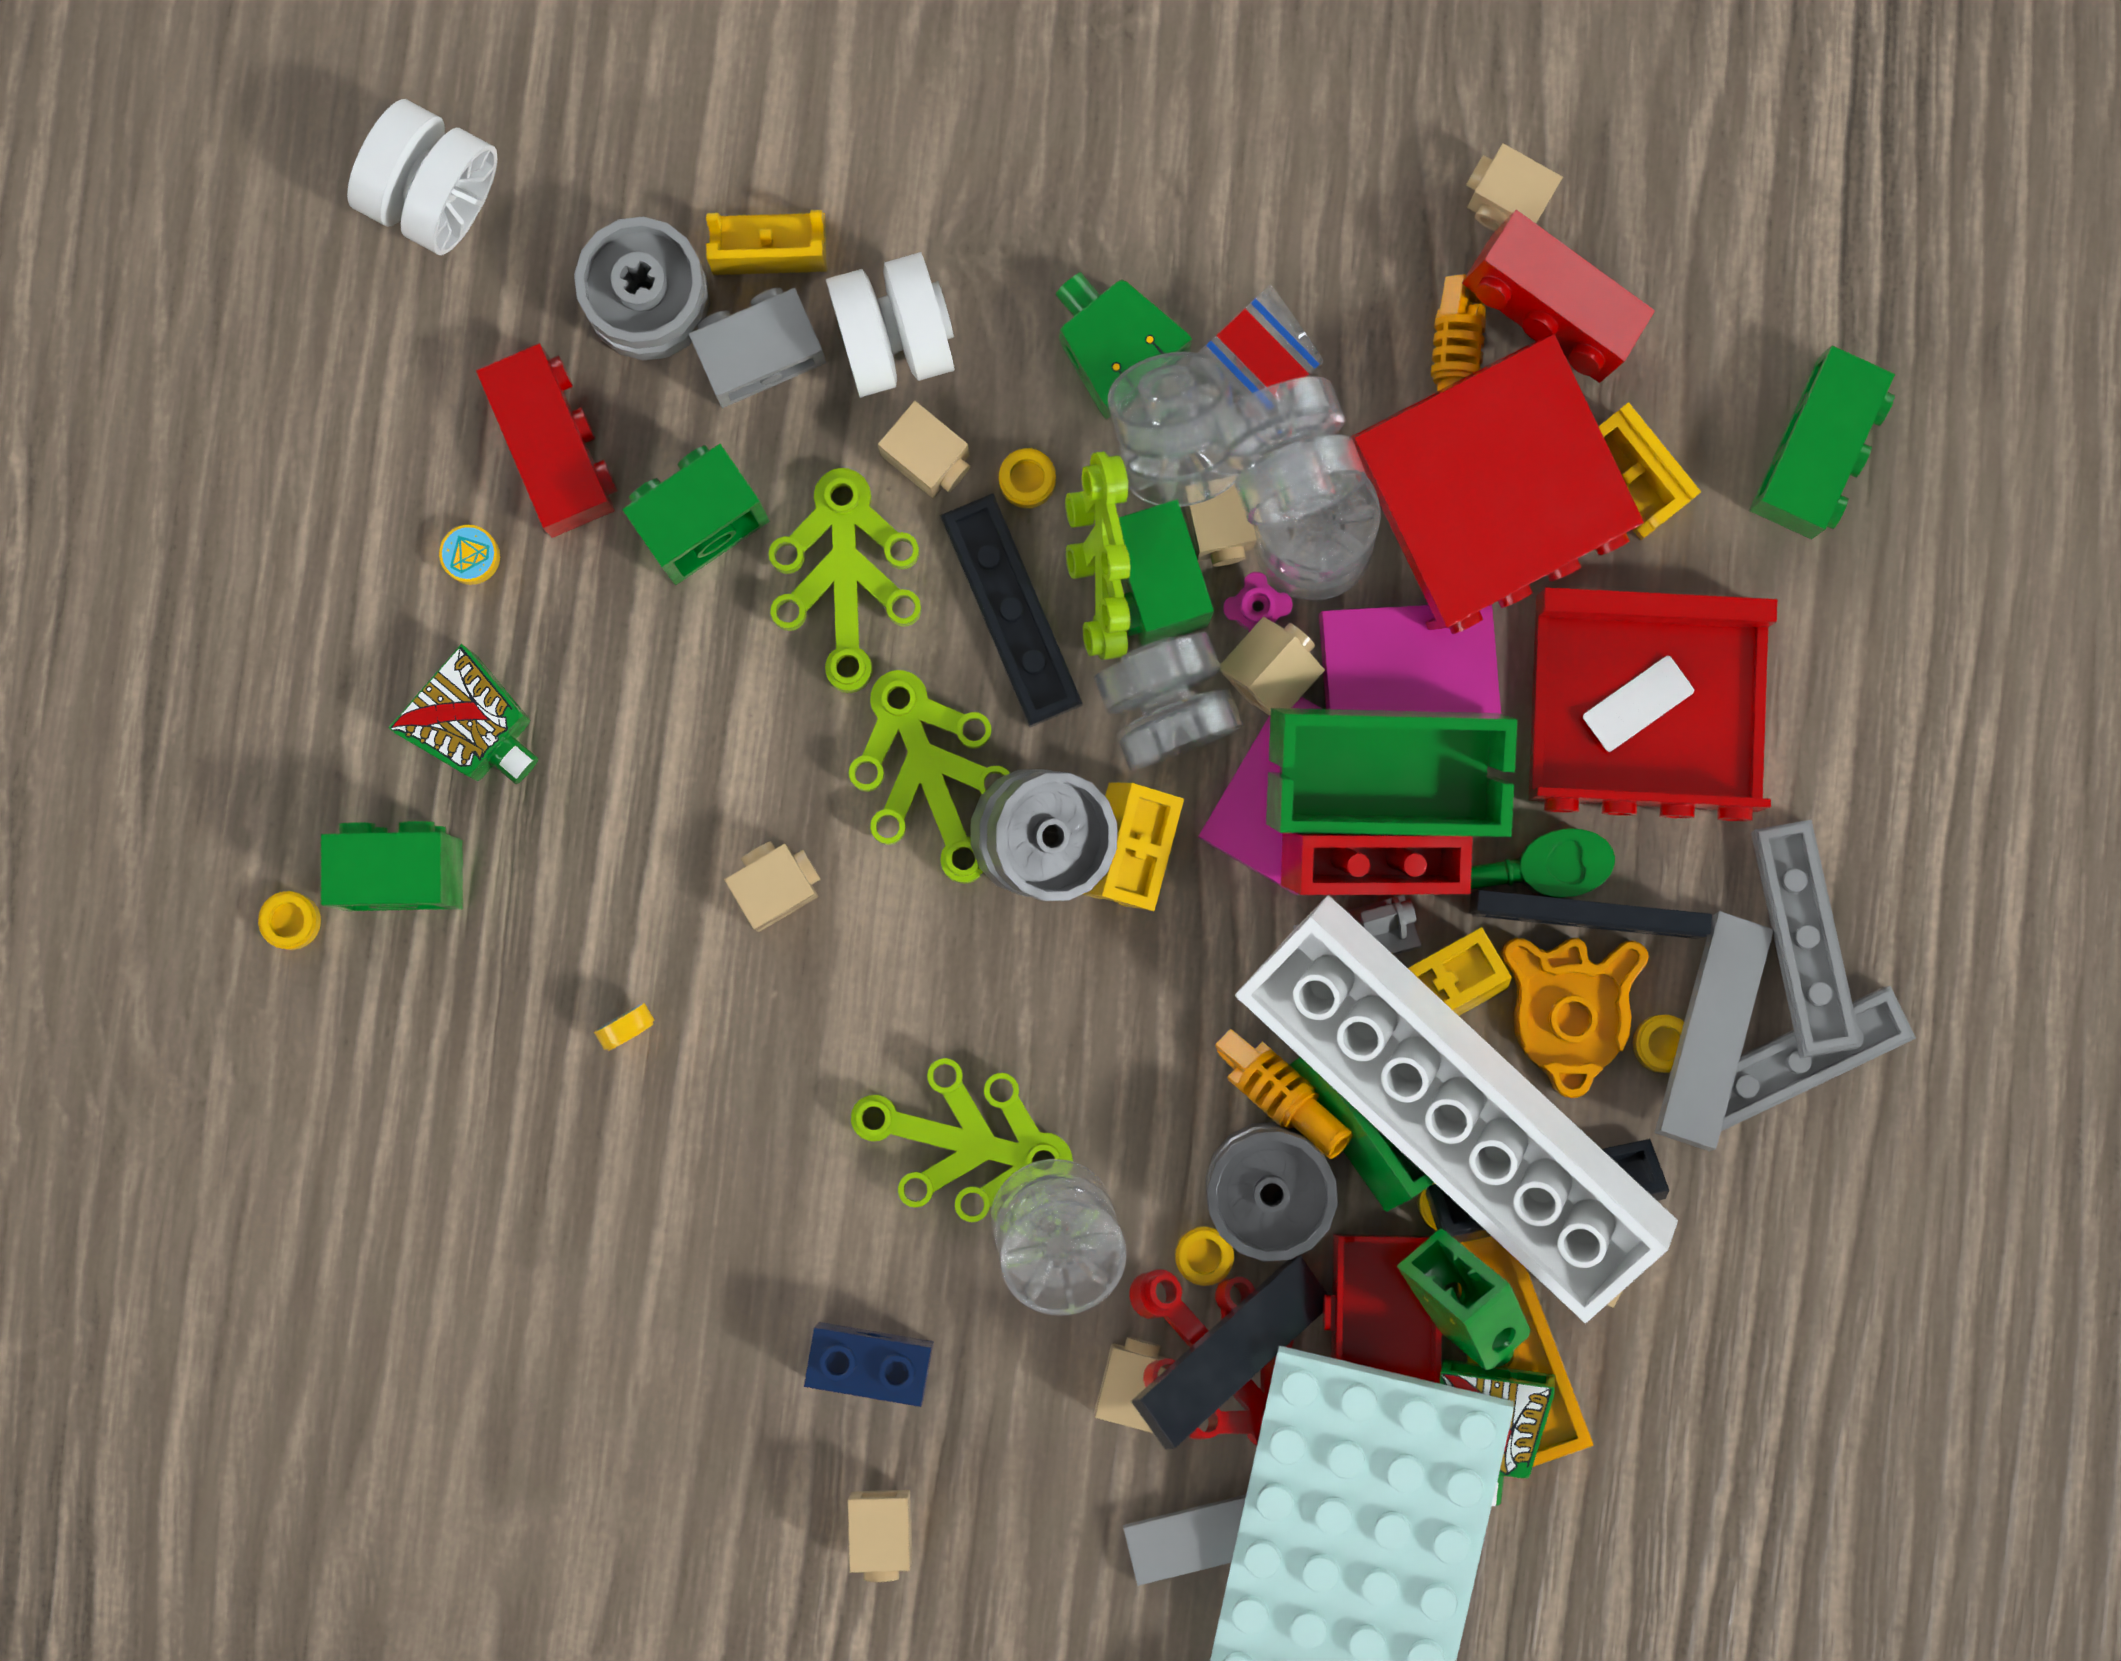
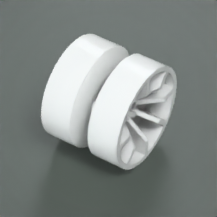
(422, 176)
(907, 319)

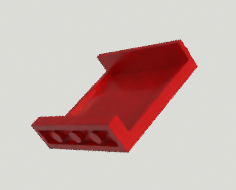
(1497, 484)
(1692, 756)

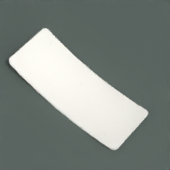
(1638, 703)

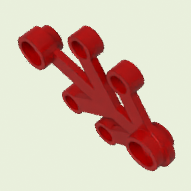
(1190, 1329)

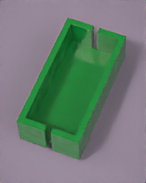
(1390, 772)

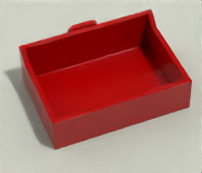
(1375, 1311)

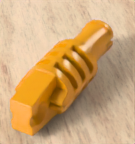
(1458, 333)
(1282, 1093)

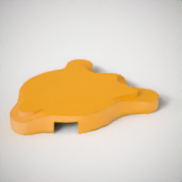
(1571, 1011)

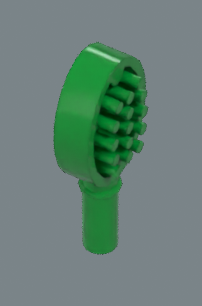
(1553, 865)

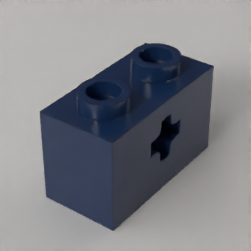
(868, 1364)

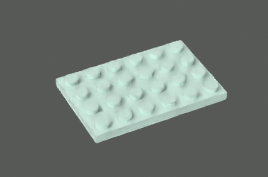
(1361, 1516)

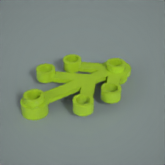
(1102, 552)
(844, 568)
(923, 764)
(972, 1142)

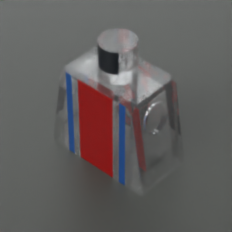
(1264, 347)

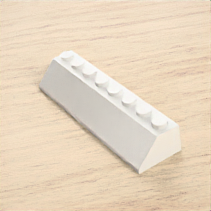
(1458, 1110)

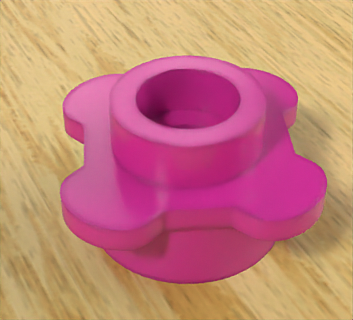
(1256, 589)

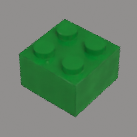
(695, 512)
(1165, 579)
(391, 871)

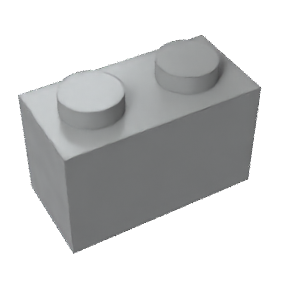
(757, 345)

